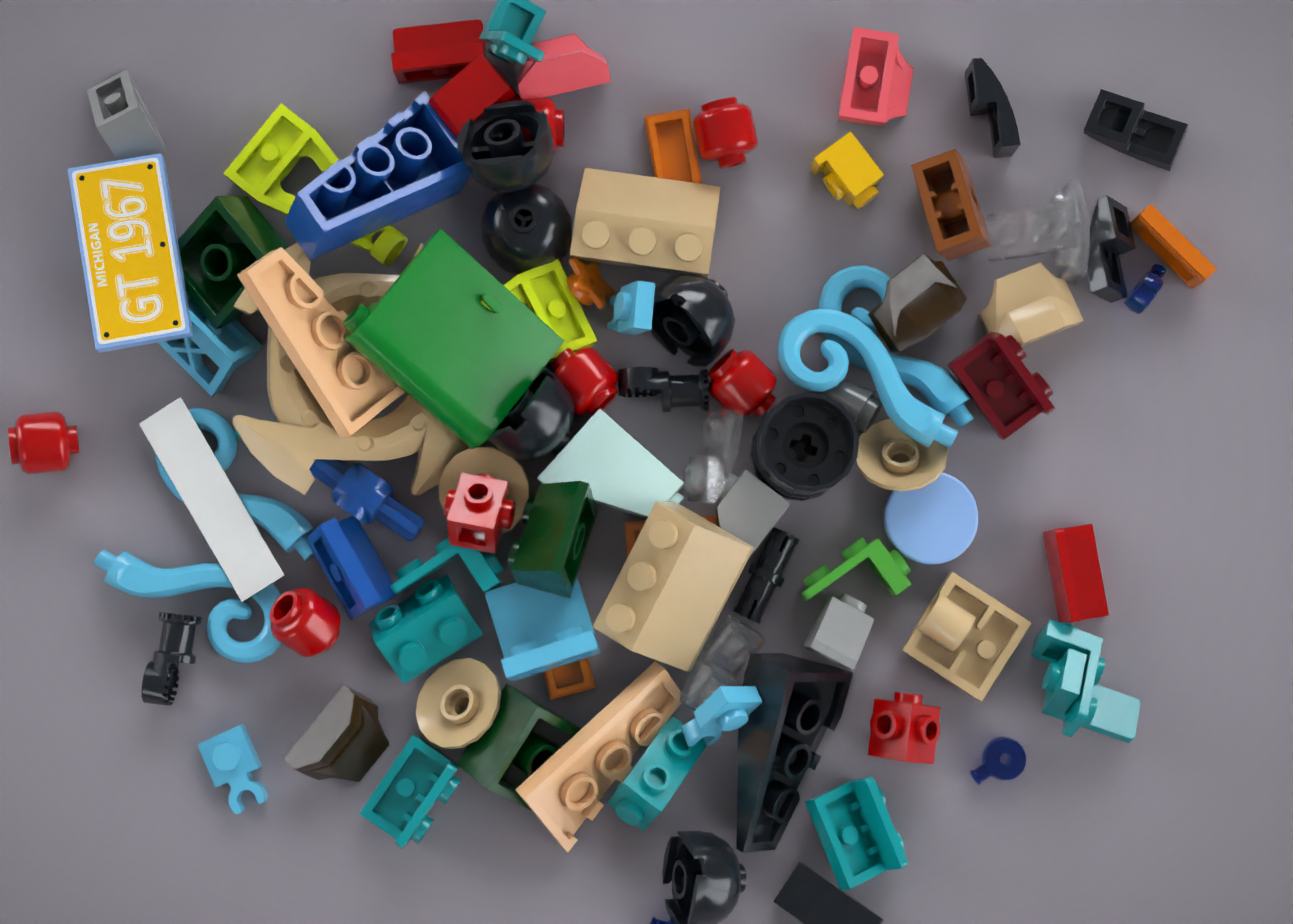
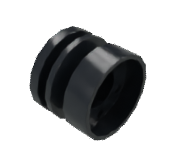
(827, 435)

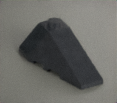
(781, 740)

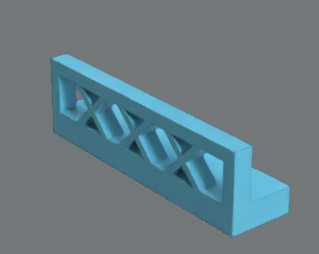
(226, 346)

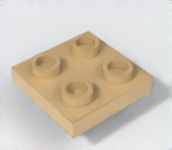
(965, 636)

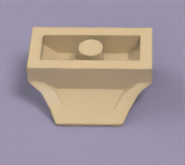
(1030, 305)

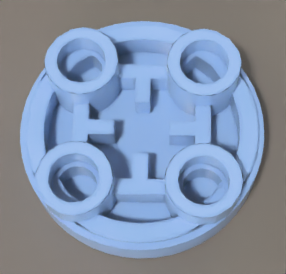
(932, 521)

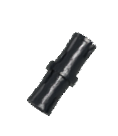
(766, 575)

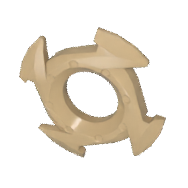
(303, 428)

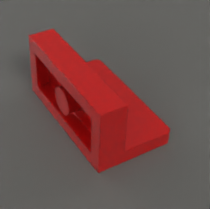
(435, 50)
(1075, 573)

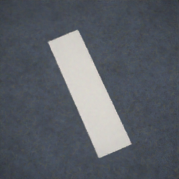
(211, 499)

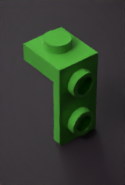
(887, 566)

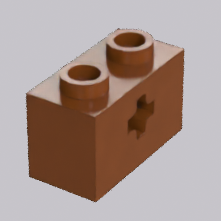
(951, 205)

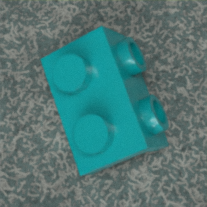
(424, 628)
(411, 790)
(856, 831)

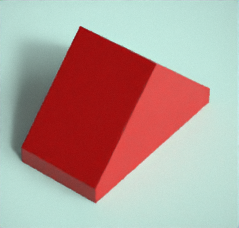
(470, 92)

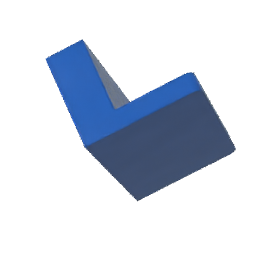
(351, 565)

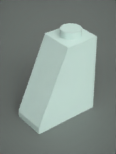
(616, 468)

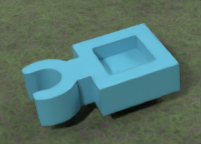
(633, 308)
(722, 711)
(230, 760)

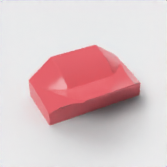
(564, 68)
(874, 79)

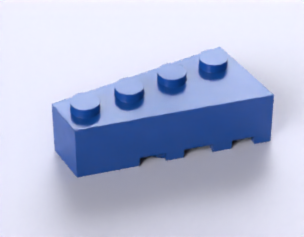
(382, 181)

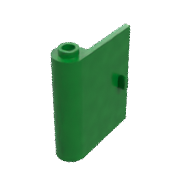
(448, 345)

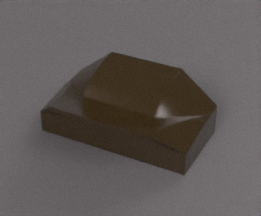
(917, 303)
(341, 739)

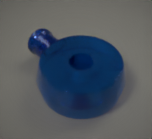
(1145, 289)
(991, 760)

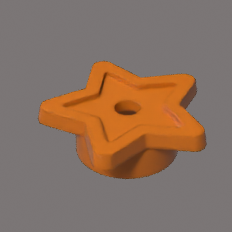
(588, 284)

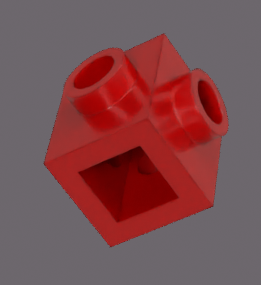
(478, 512)
(904, 729)

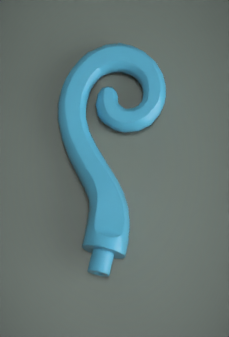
(932, 381)
(907, 413)
(274, 516)
(148, 581)

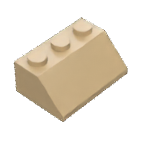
(645, 222)
(673, 586)

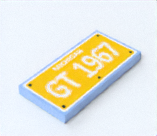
(130, 252)

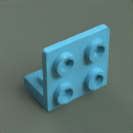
(540, 629)

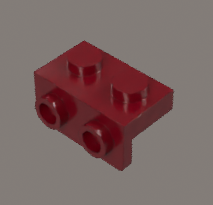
(1001, 383)

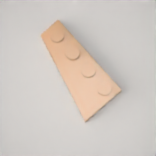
(312, 335)
(584, 768)

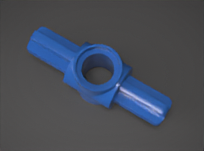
(367, 497)

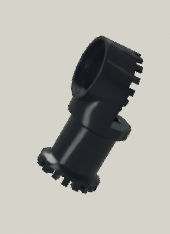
(675, 389)
(174, 648)

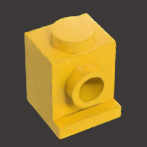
(848, 171)

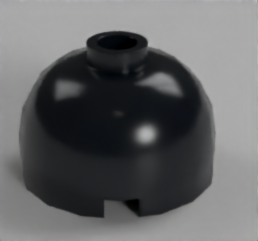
(497, 149)
(523, 247)
(693, 317)
(537, 421)
(703, 878)

